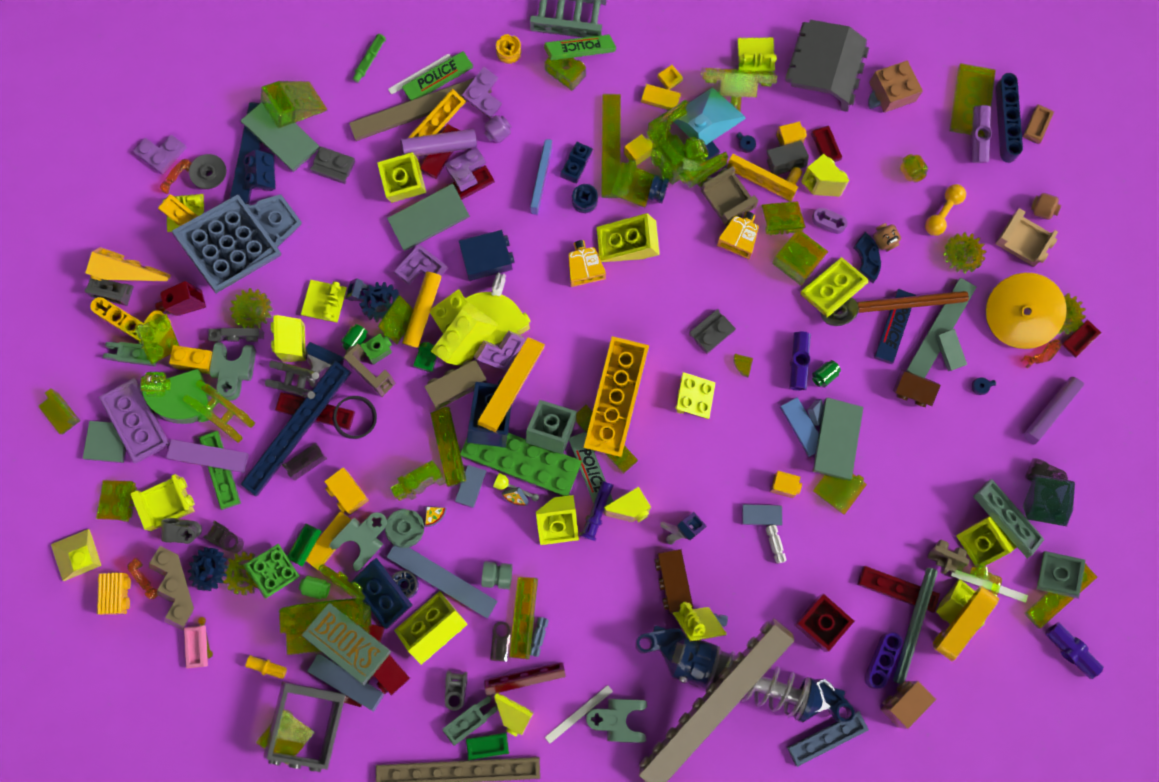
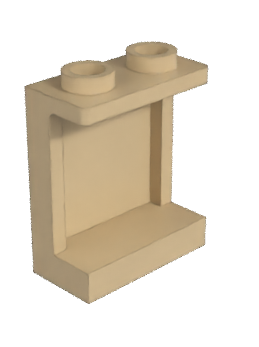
(1026, 239)

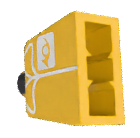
(740, 235)
(585, 265)

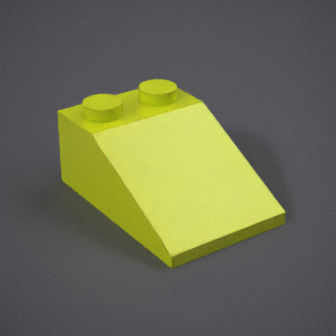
(628, 239)

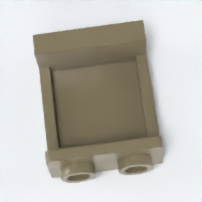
(728, 195)
(381, 384)

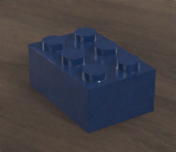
(477, 434)

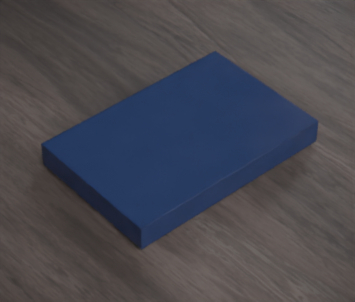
(382, 594)

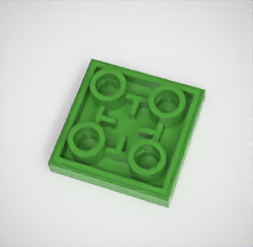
(271, 571)

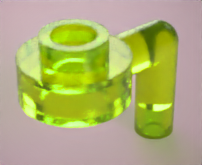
(982, 573)

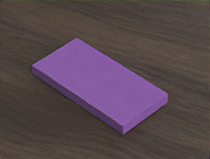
(134, 421)

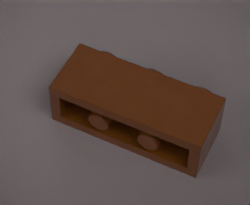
(673, 580)

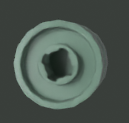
(497, 575)

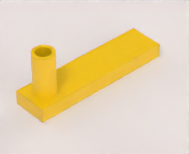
(765, 179)

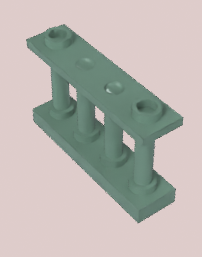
(566, 27)

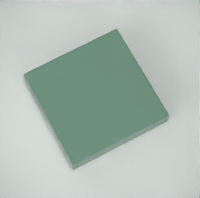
(103, 443)
(1061, 574)

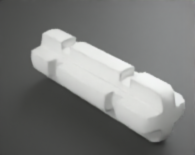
(498, 284)
(776, 544)

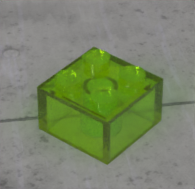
(799, 257)

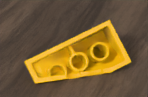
(112, 266)

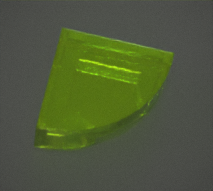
(743, 364)

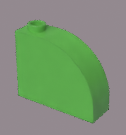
(172, 406)

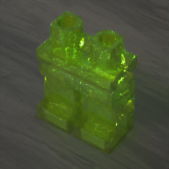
(417, 481)

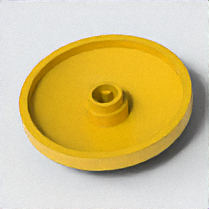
(1007, 306)

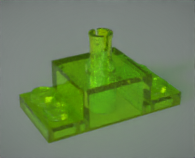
(738, 82)

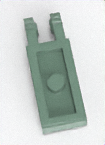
(127, 353)
(468, 721)

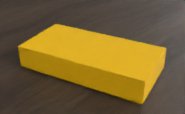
(660, 97)

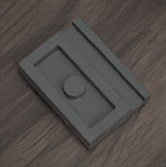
(332, 165)
(712, 331)

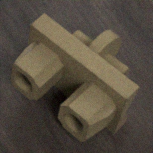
(946, 559)

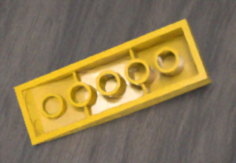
(616, 396)

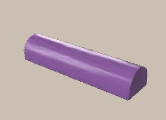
(439, 143)
(1053, 410)

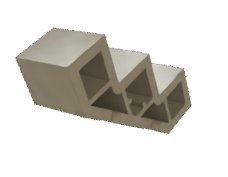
(173, 587)

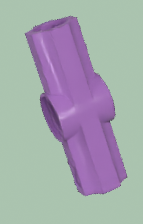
(981, 121)

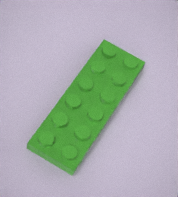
(528, 463)

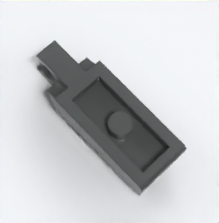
(235, 334)

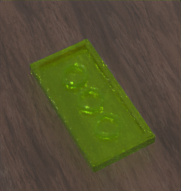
(972, 89)

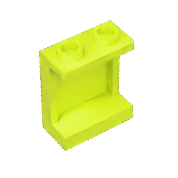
(163, 502)

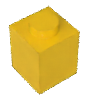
(791, 133)
(638, 149)
(786, 484)

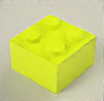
(401, 177)

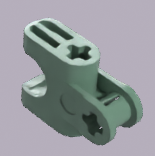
(231, 372)
(364, 535)
(615, 720)

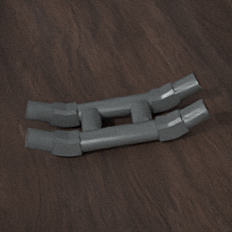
(287, 384)

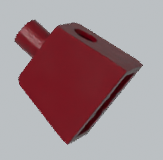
(181, 299)

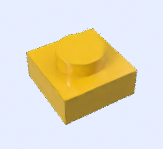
(670, 77)

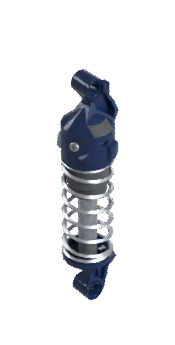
(702, 662)

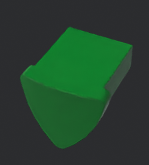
(425, 358)

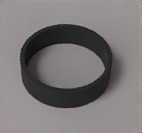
(372, 410)

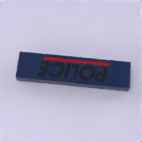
(893, 331)

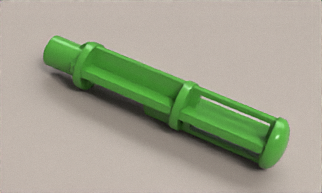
(369, 57)

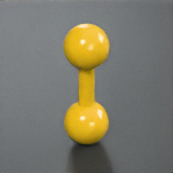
(954, 195)

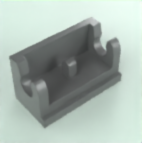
(786, 157)
(110, 290)

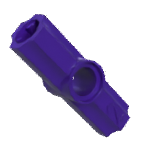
(799, 372)
(1074, 650)

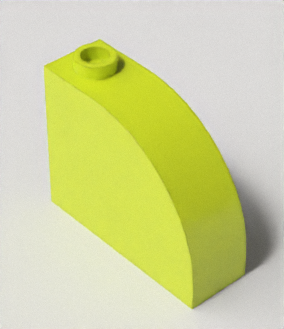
(503, 312)

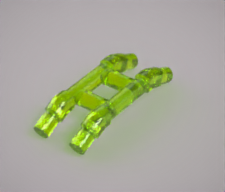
(218, 398)

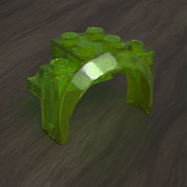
(668, 152)
(297, 619)

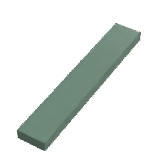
(944, 322)

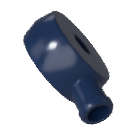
(746, 139)
(985, 385)

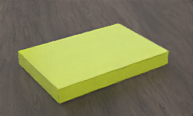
(834, 287)

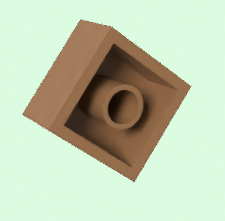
(895, 86)
(907, 703)

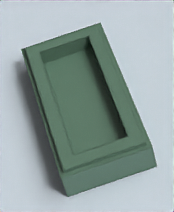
(951, 350)

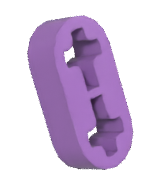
(829, 220)

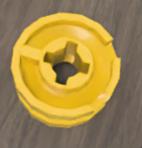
(505, 55)

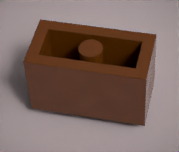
(916, 388)

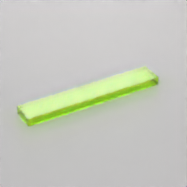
(610, 142)

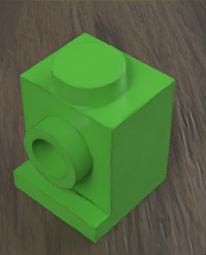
(376, 355)

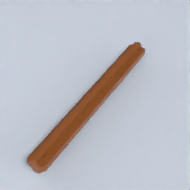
(914, 301)

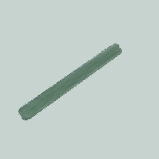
(915, 625)

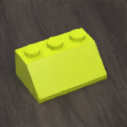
(464, 336)
(430, 627)

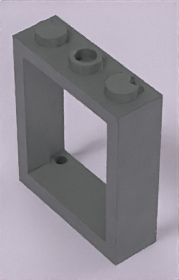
(297, 761)

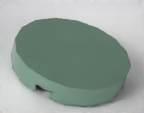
(404, 528)

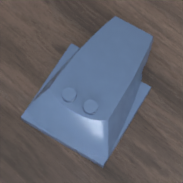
(237, 238)

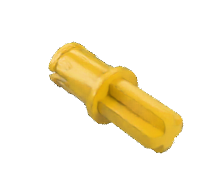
(266, 667)

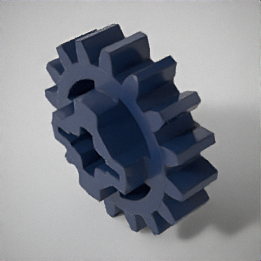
(375, 295)
(207, 569)

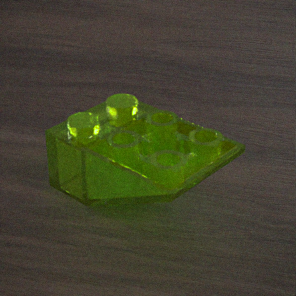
(291, 101)

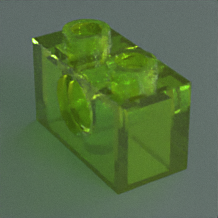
(568, 77)

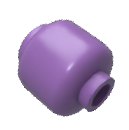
(497, 128)

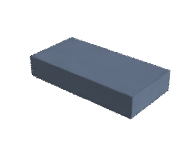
(470, 489)
(762, 515)

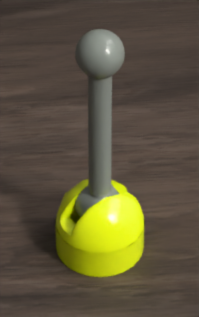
(502, 482)

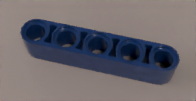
(1005, 124)

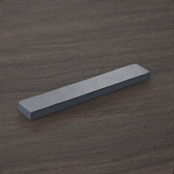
(443, 580)

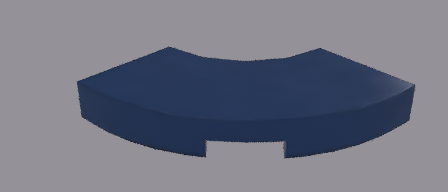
(869, 257)

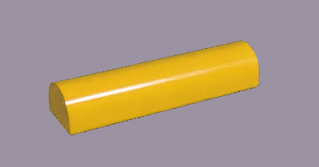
(440, 115)
(422, 309)

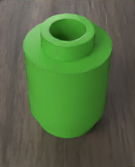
(314, 587)

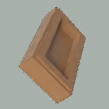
(1038, 124)

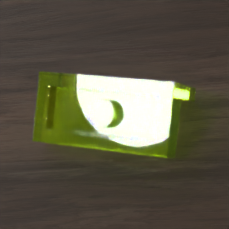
(58, 412)

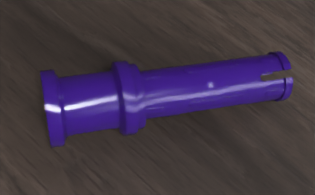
(594, 520)

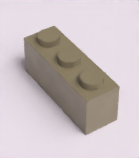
(454, 384)

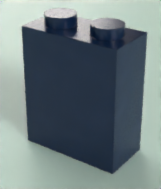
(486, 255)

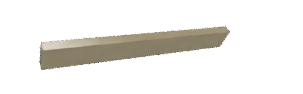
(403, 113)
(461, 771)

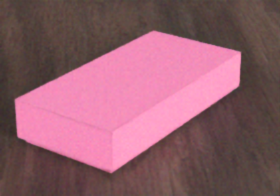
(195, 647)

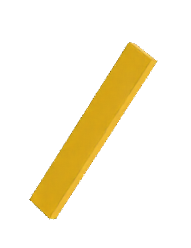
(511, 384)

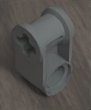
(179, 530)
(455, 688)

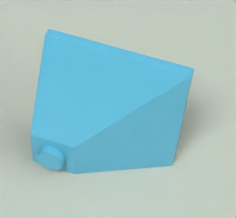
(709, 116)

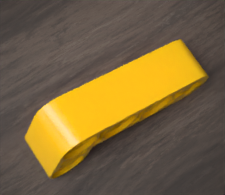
(125, 321)
(966, 623)

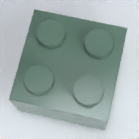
(551, 427)

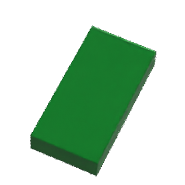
(304, 544)
(487, 746)

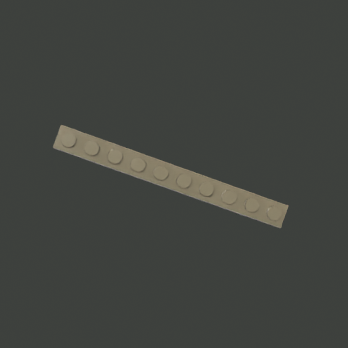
(716, 703)

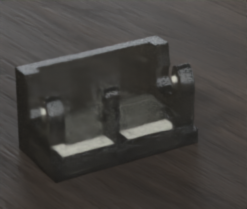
(304, 461)

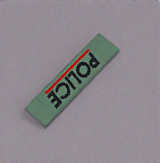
(589, 467)

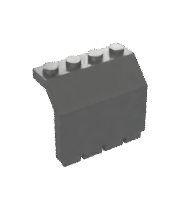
(828, 60)

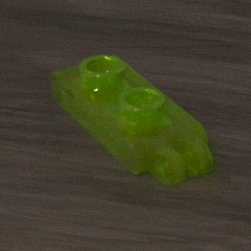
(340, 581)

